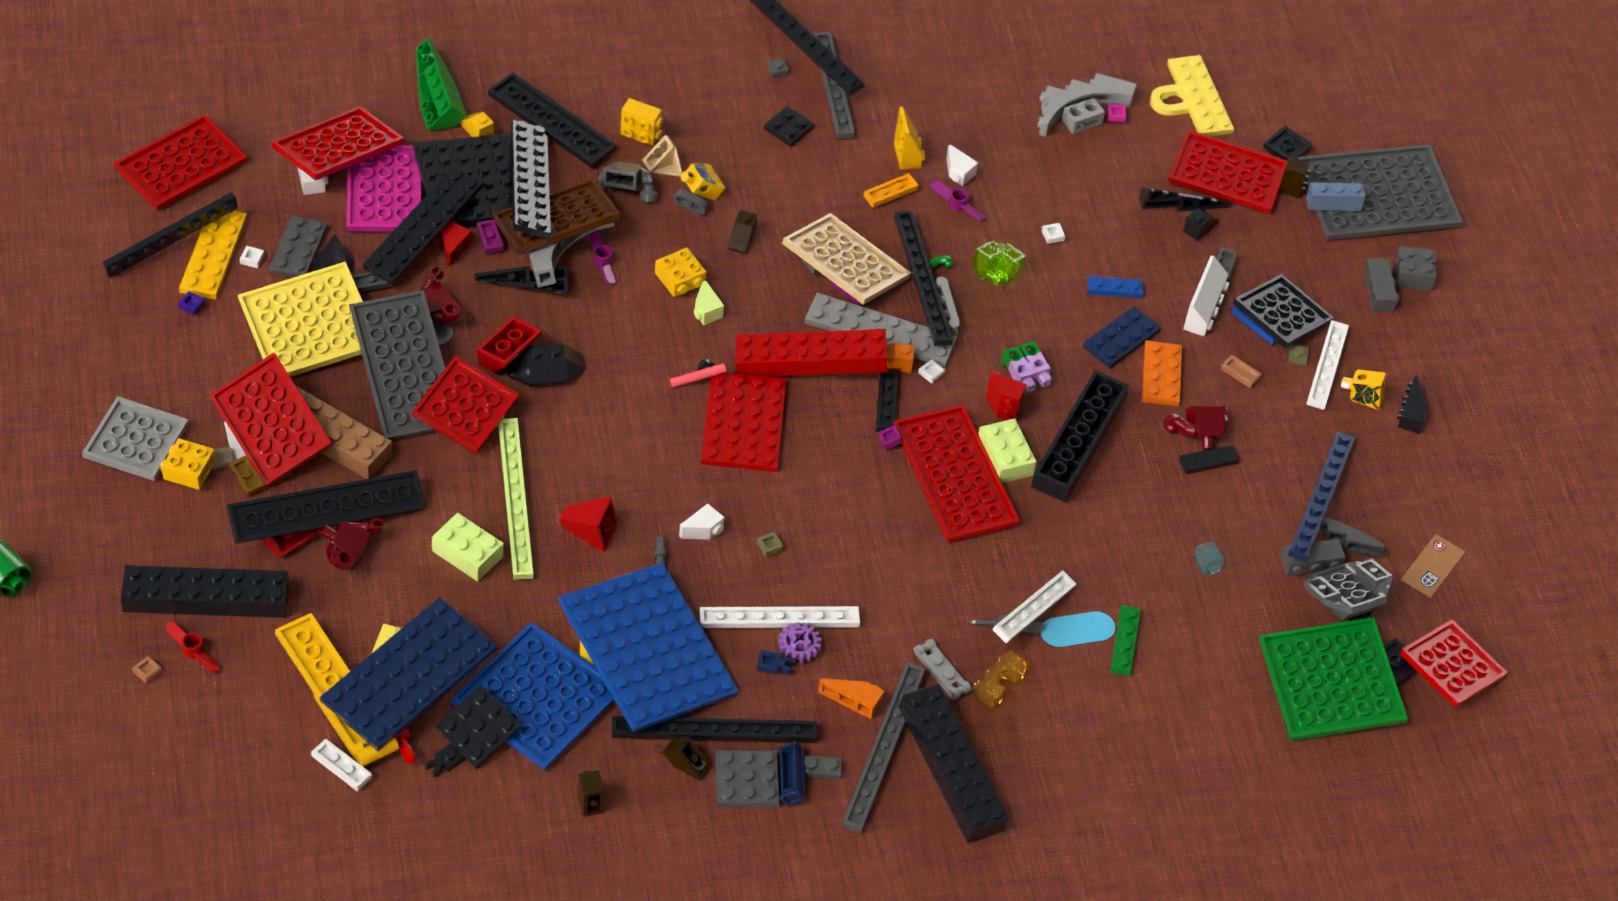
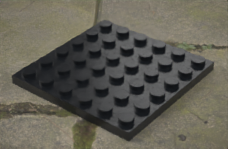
(479, 157)

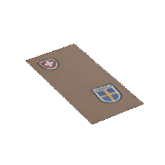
(1433, 565)

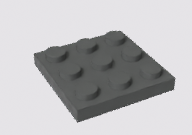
(746, 779)

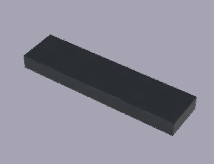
(886, 400)

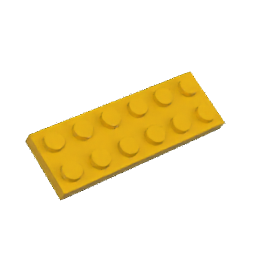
(213, 255)

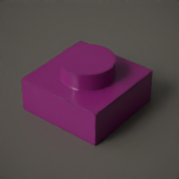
(890, 437)

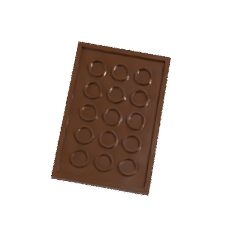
(571, 213)

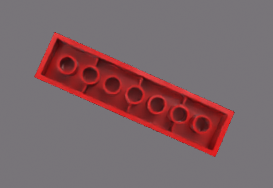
(812, 353)

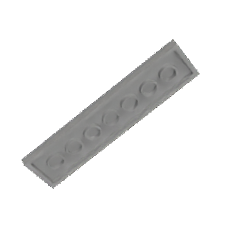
(837, 315)

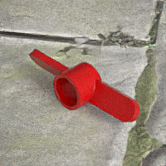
(197, 652)
(404, 747)

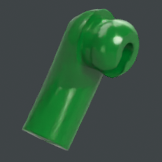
(938, 260)

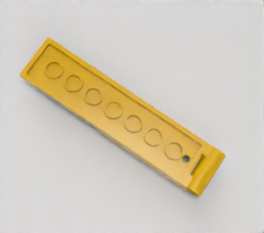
(321, 670)

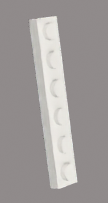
(1327, 365)
(1034, 607)

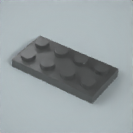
(298, 247)

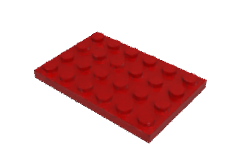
(337, 143)
(180, 162)
(1228, 171)
(271, 420)
(743, 421)

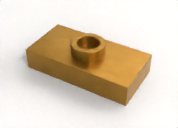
(246, 476)

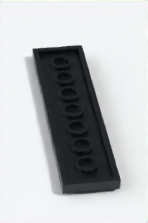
(558, 122)
(422, 226)

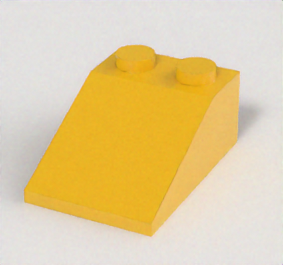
(907, 143)

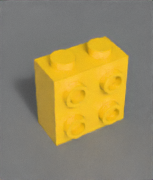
(641, 122)
(680, 272)
(188, 464)

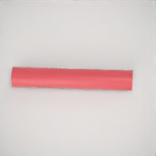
(698, 375)

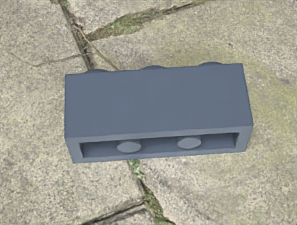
(1335, 196)

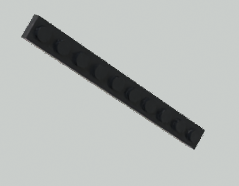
(809, 45)
(923, 278)
(721, 729)

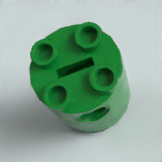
(14, 571)

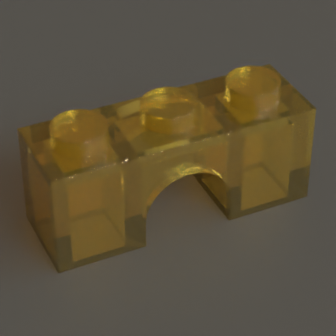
(1008, 668)

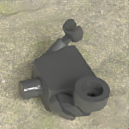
(629, 176)

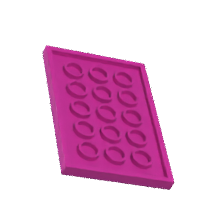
(382, 190)

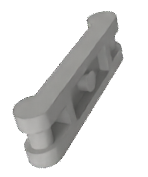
(948, 304)
(942, 669)

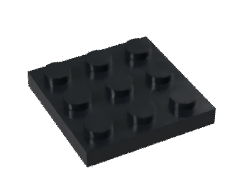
(478, 726)

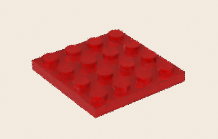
(465, 404)
(1453, 663)

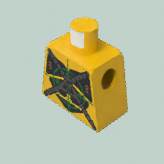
(1366, 387)

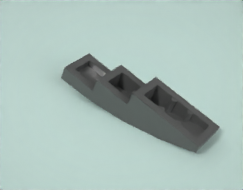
(1351, 538)

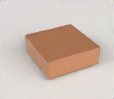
(147, 669)

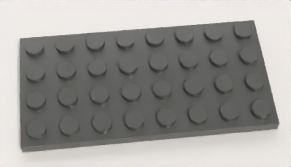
(398, 358)

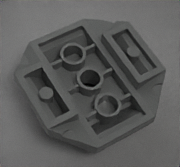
(1351, 588)

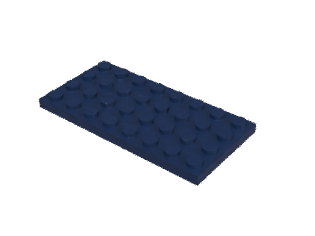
(408, 674)

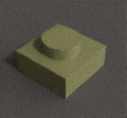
(1297, 354)
(769, 544)

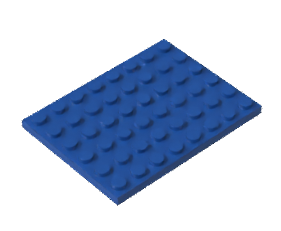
(647, 646)

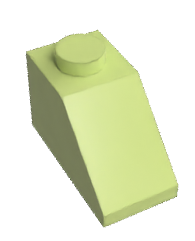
(707, 305)

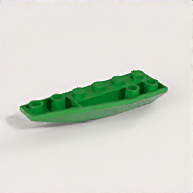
(437, 91)

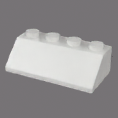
(1207, 298)

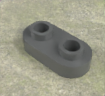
(690, 202)

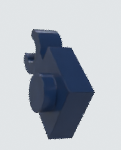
(771, 662)

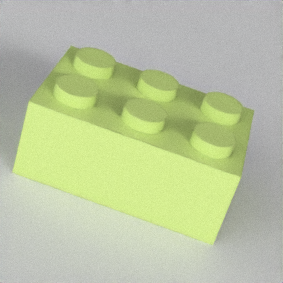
(1008, 450)
(467, 547)

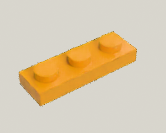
(890, 190)

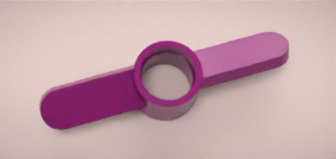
(953, 195)
(603, 263)

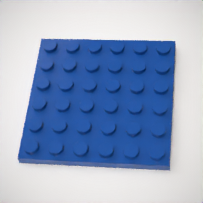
(545, 690)

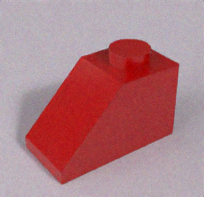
(455, 241)

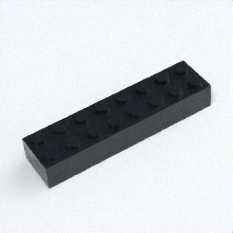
(1080, 436)
(205, 591)
(953, 763)

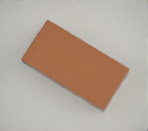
(1241, 371)

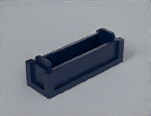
(792, 774)

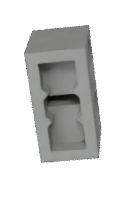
(1083, 115)

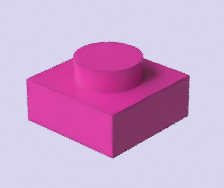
(1116, 113)

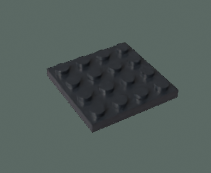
(1283, 310)

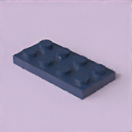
(1121, 337)

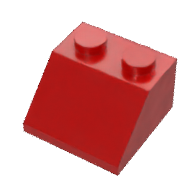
(1005, 396)

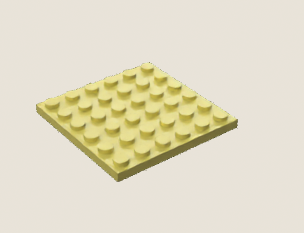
(305, 319)

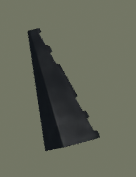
(1155, 198)
(525, 278)

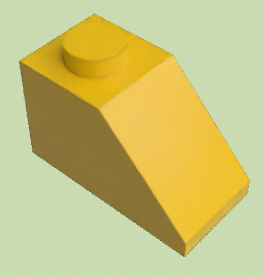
(478, 125)

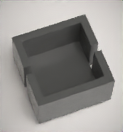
(1415, 268)

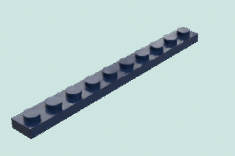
(1321, 496)

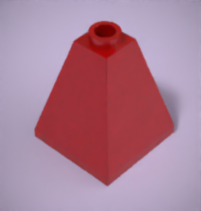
(591, 521)

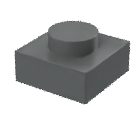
(777, 68)

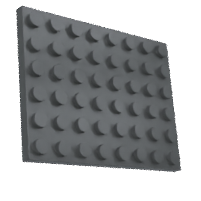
(1400, 189)

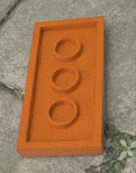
(1161, 373)

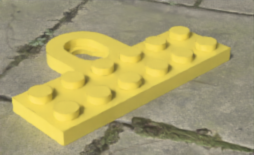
(1198, 97)

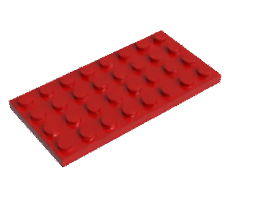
(956, 473)

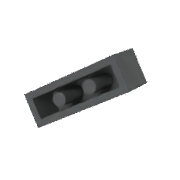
(1381, 285)
(1322, 557)

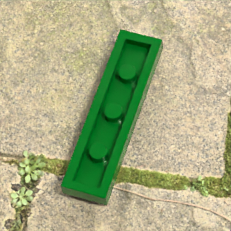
(1125, 640)

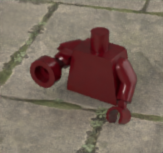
(440, 303)
(1201, 423)
(348, 541)

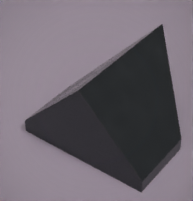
(333, 254)

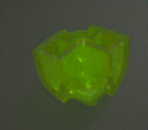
(998, 262)

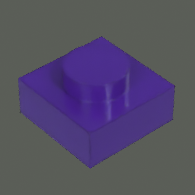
(191, 303)

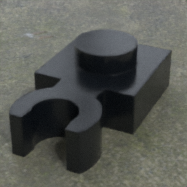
(445, 758)

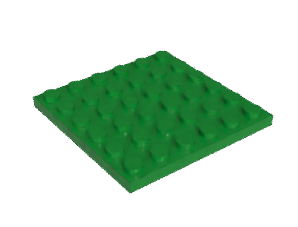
(1332, 679)

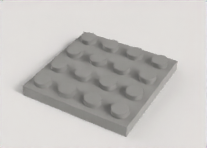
(135, 438)

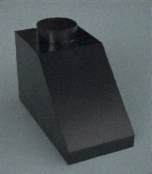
(1199, 223)

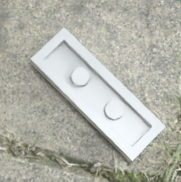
(341, 765)

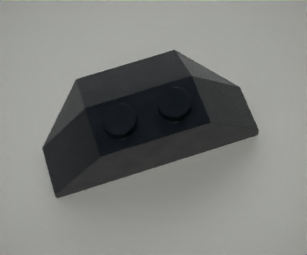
(546, 365)

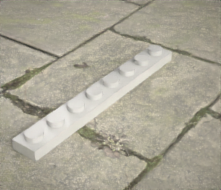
(778, 617)

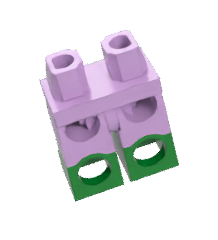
(1027, 366)

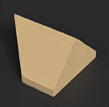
(663, 158)

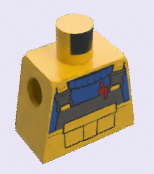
(703, 181)

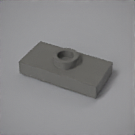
(1227, 260)

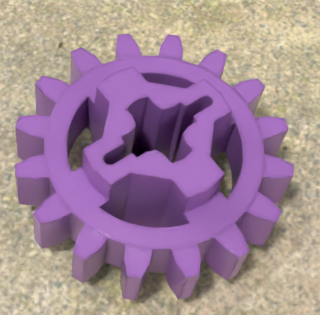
(799, 642)

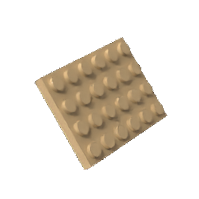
(846, 258)

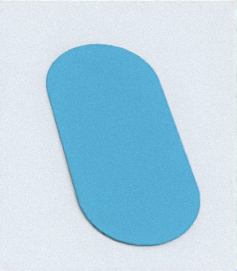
(1078, 629)

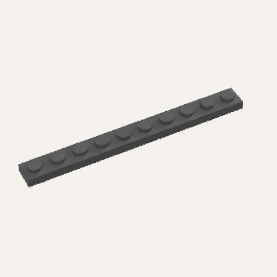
(881, 751)

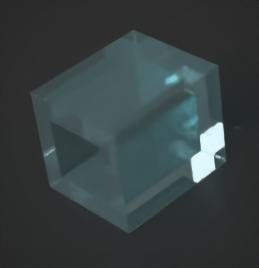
(1208, 558)

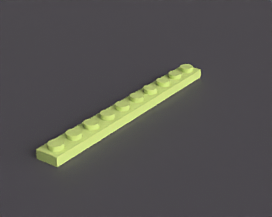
(515, 499)

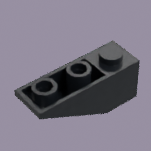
(1414, 409)

